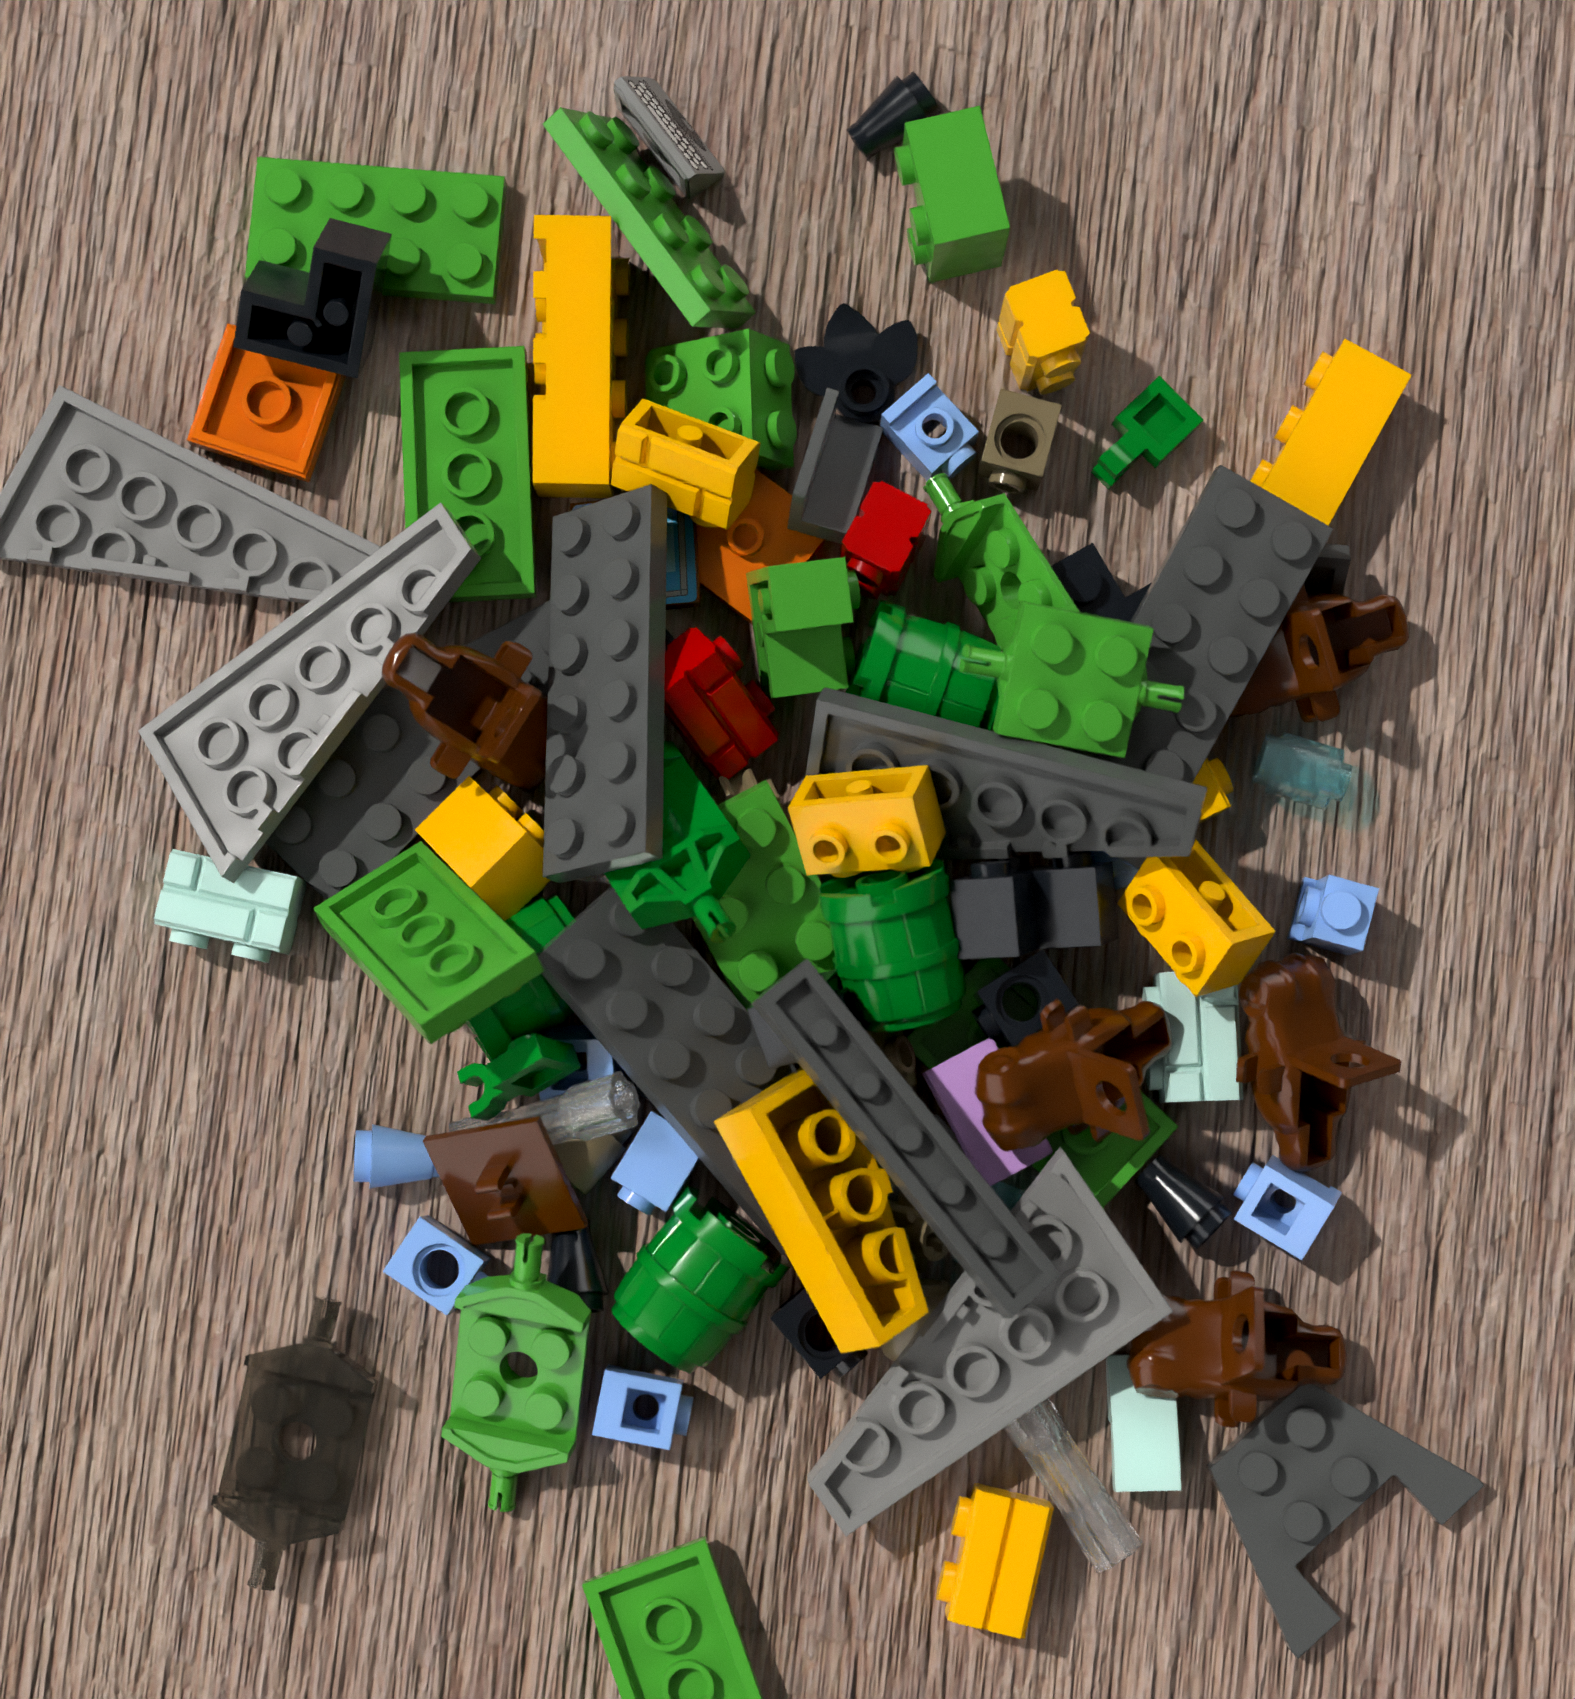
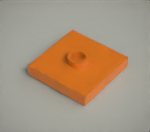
(265, 410)
(751, 543)

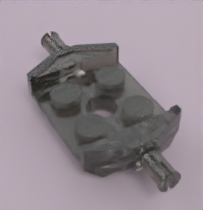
(262, 1485)

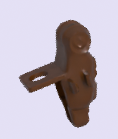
(1321, 648)
(474, 707)
(1300, 1057)
(1073, 1075)
(1234, 1351)

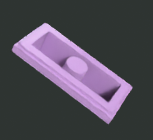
(954, 1091)

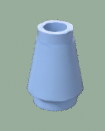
(390, 1157)

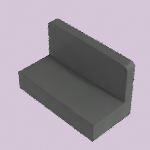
(833, 473)

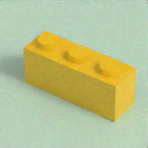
(1333, 431)

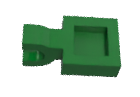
(1149, 428)
(525, 1070)

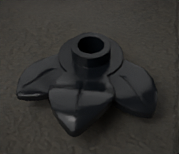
(859, 357)

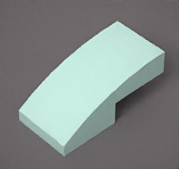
(1141, 1434)

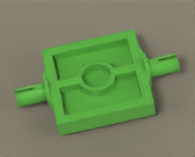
(1072, 679)

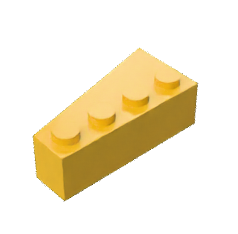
(578, 355)
(827, 1210)

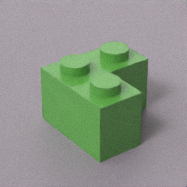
(958, 196)
(799, 627)

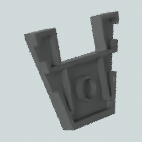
(1306, 1473)

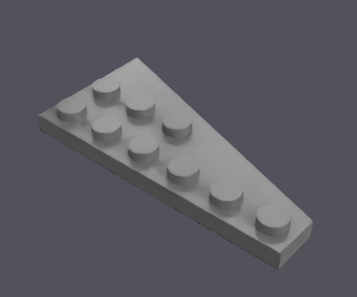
(140, 507)
(276, 712)
(982, 1371)

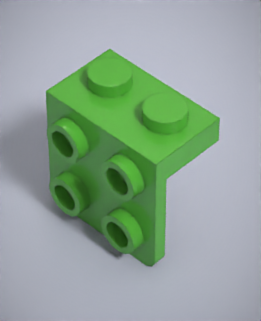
(733, 383)

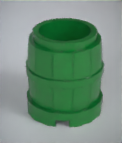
(918, 669)
(895, 946)
(536, 1003)
(696, 1283)

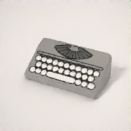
(667, 134)

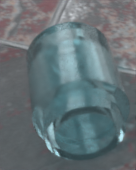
(1302, 770)

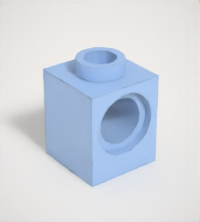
(654, 1166)
(410, 1263)

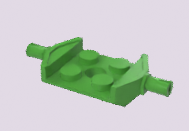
(992, 557)
(509, 1418)

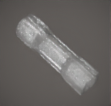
(581, 1112)
(1074, 1487)

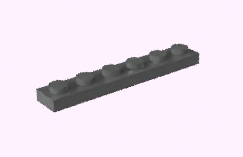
(906, 1139)

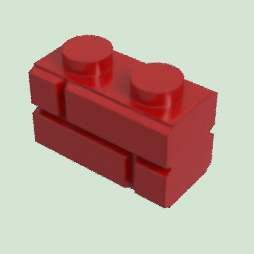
(885, 539)
(712, 706)

